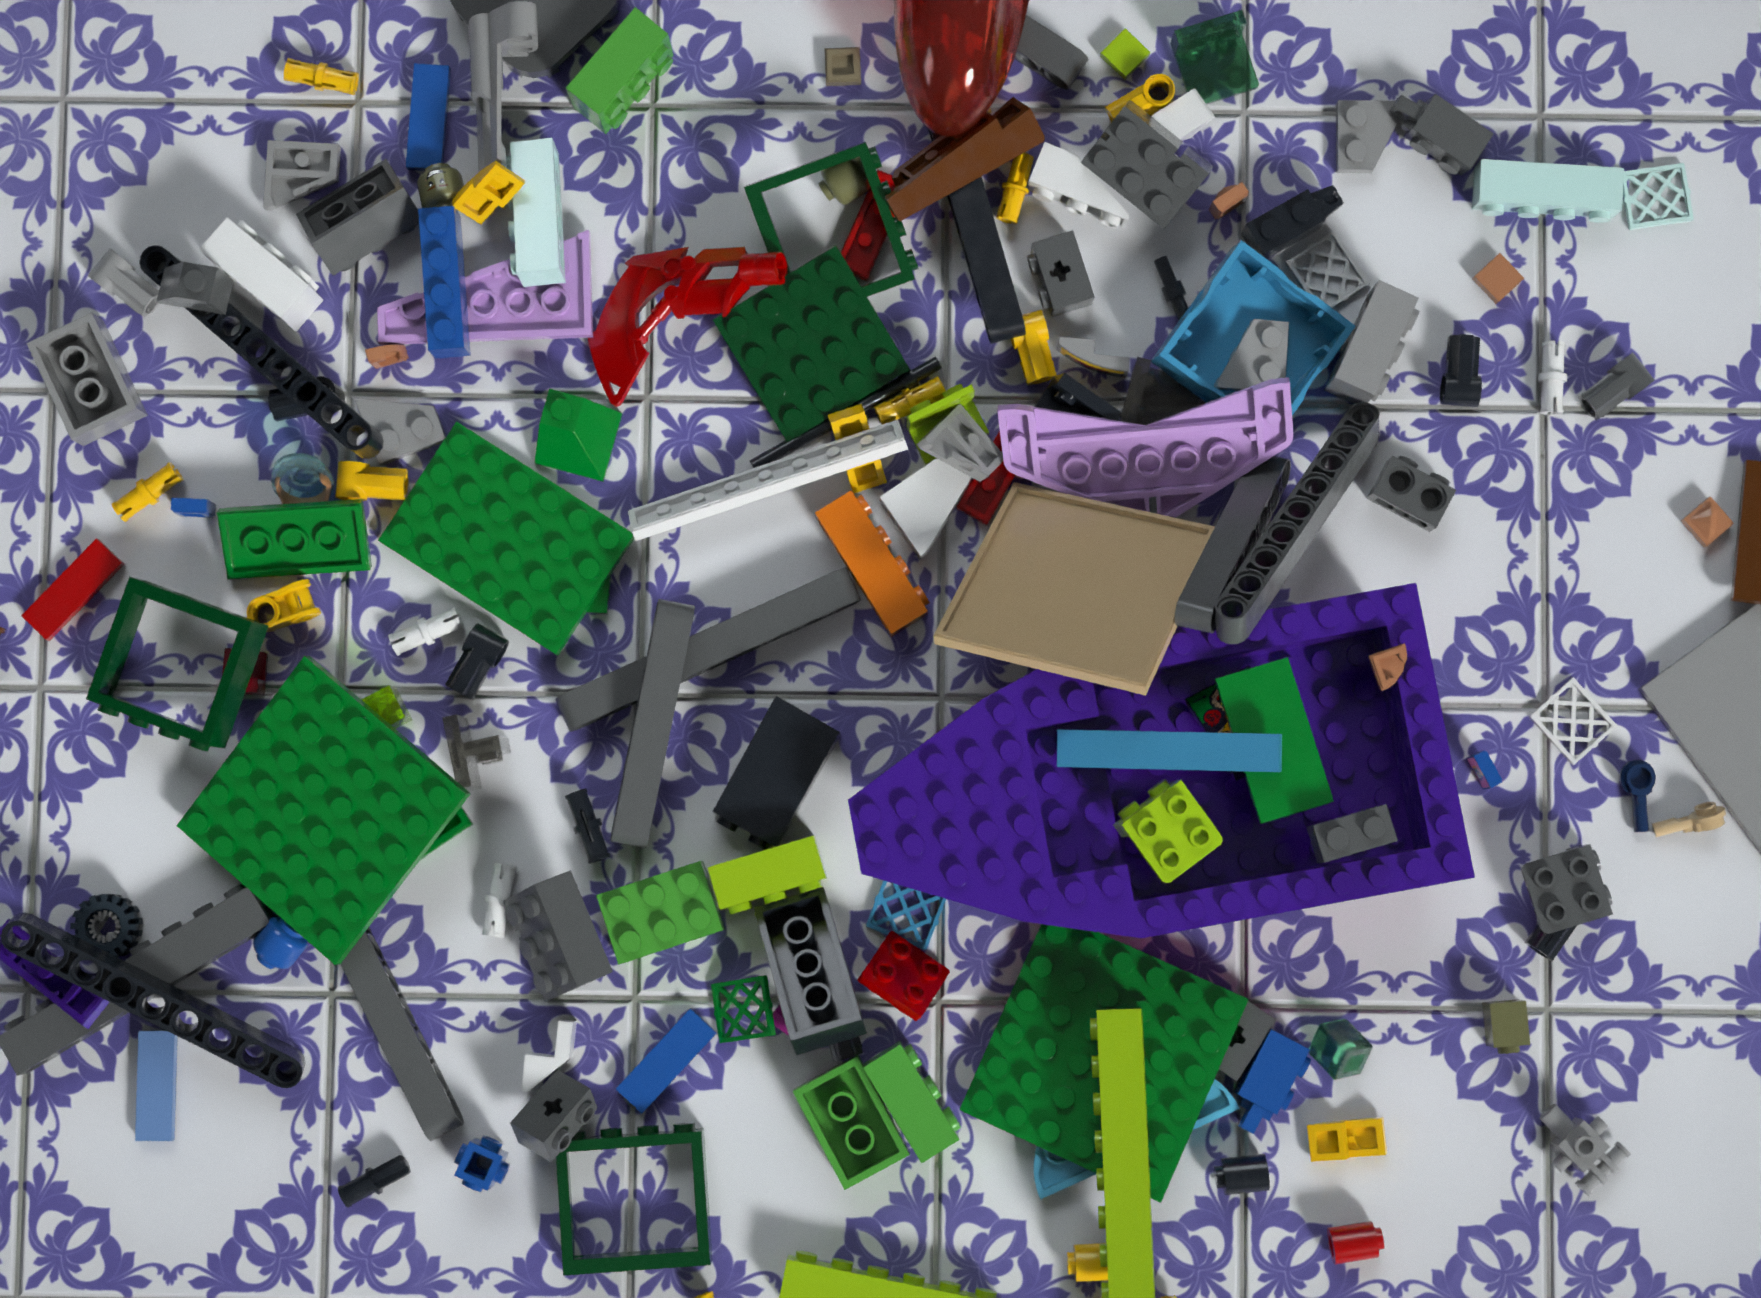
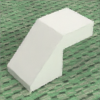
(1185, 115)
(540, 1066)

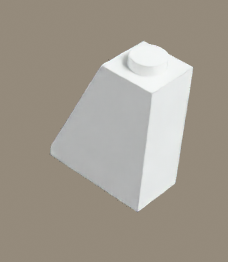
(925, 503)

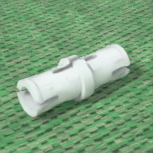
(1552, 378)
(426, 631)
(500, 890)

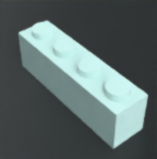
(1547, 189)
(537, 214)

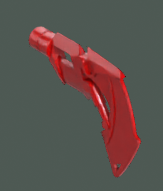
(619, 340)

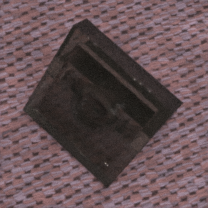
(467, 753)

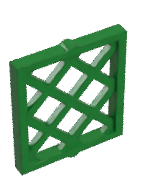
(765, 1005)

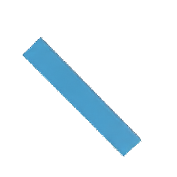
(1170, 750)

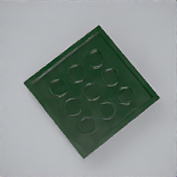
(811, 344)

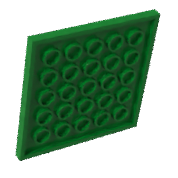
(323, 810)
(1041, 1052)

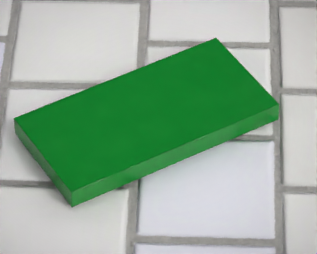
(294, 539)
(1269, 703)

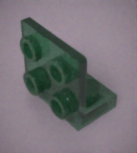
(1215, 57)

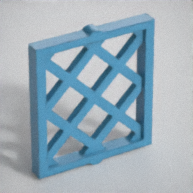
(933, 921)

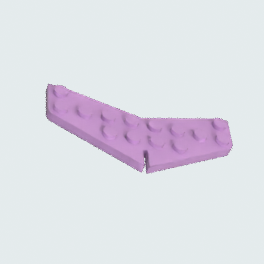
(1170, 459)

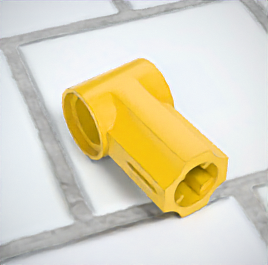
(1141, 96)
(1034, 349)
(362, 481)

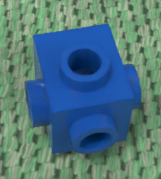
(468, 1163)

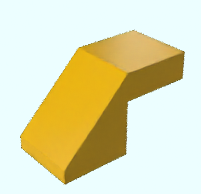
(848, 423)

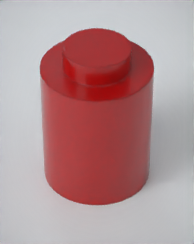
(1354, 1242)

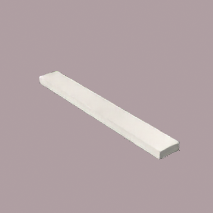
(767, 480)

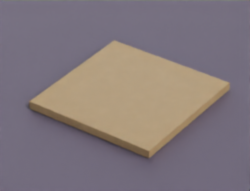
(1075, 588)

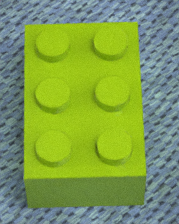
(768, 875)

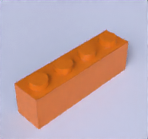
(871, 562)

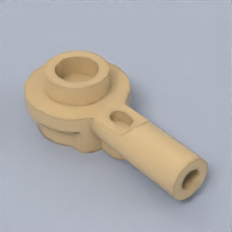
(1704, 818)

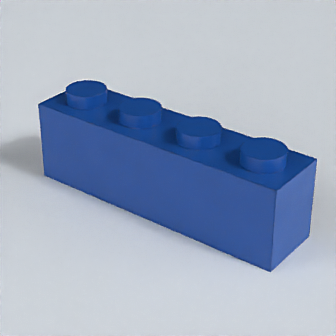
(444, 282)

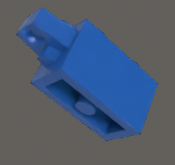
(1269, 1079)

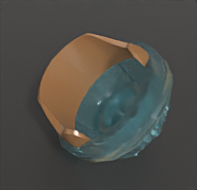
(301, 479)

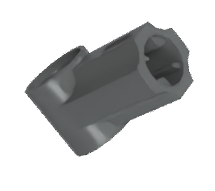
(1621, 382)

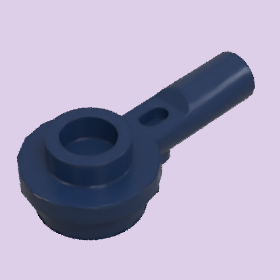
(1638, 780)

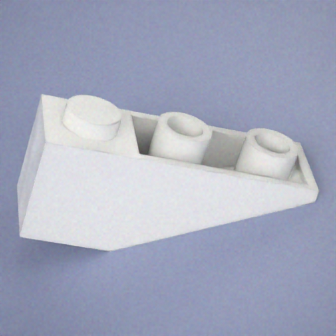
(1064, 179)

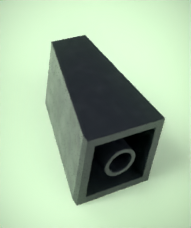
(775, 773)

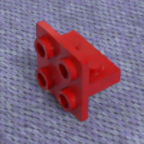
(903, 976)

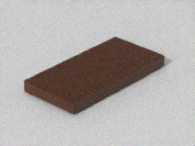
(1747, 561)

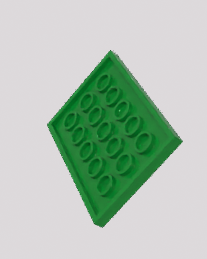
(507, 538)

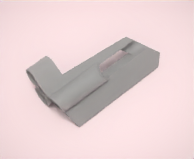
(493, 35)

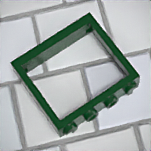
(870, 162)
(231, 686)
(636, 1260)

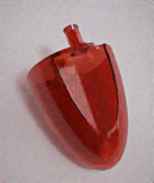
(955, 57)

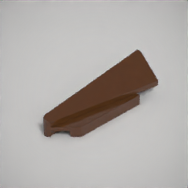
(962, 158)

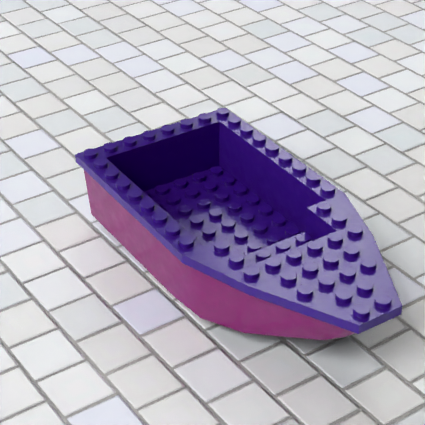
(1007, 831)

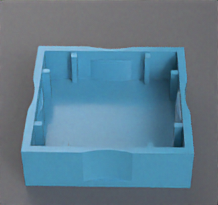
(1236, 293)

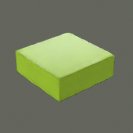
(1125, 54)

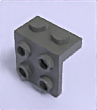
(1567, 889)

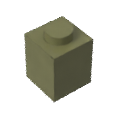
(1506, 1025)

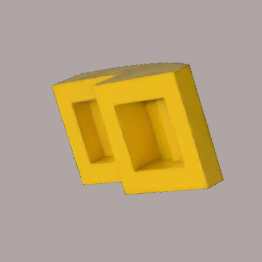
(487, 190)
(1347, 1139)

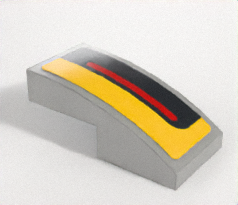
(1082, 353)

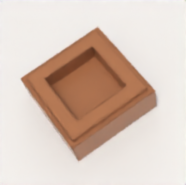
(1498, 278)

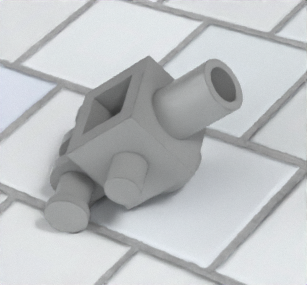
(1582, 1146)

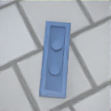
(156, 1086)

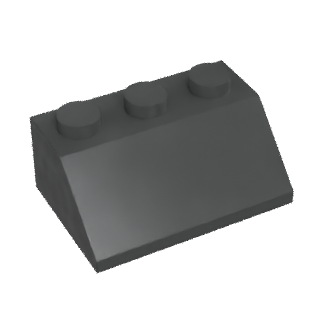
(359, 217)

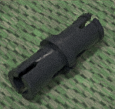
(579, 802)

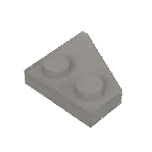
(1362, 133)
(298, 170)
(1257, 357)
(404, 427)
(962, 444)

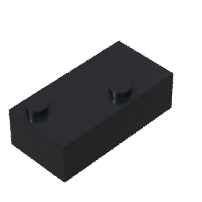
(810, 971)

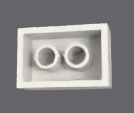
(263, 272)

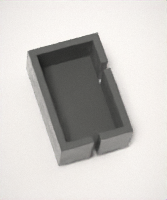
(1141, 164)
(557, 936)

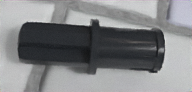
(374, 1180)

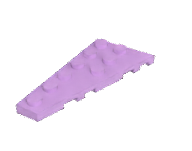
(505, 309)

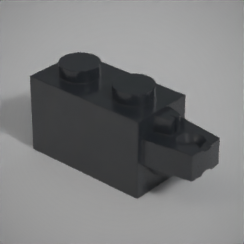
(1291, 221)

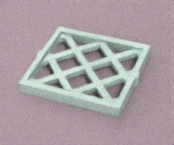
(1684, 192)

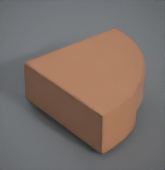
(386, 355)
(1388, 665)

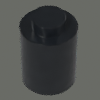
(1242, 1174)

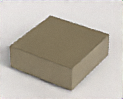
(842, 66)

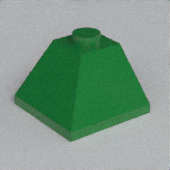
(576, 435)

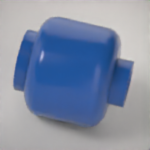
(278, 944)

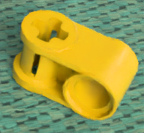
(286, 605)

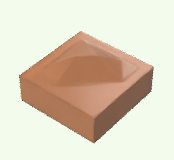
(1228, 200)
(1707, 522)

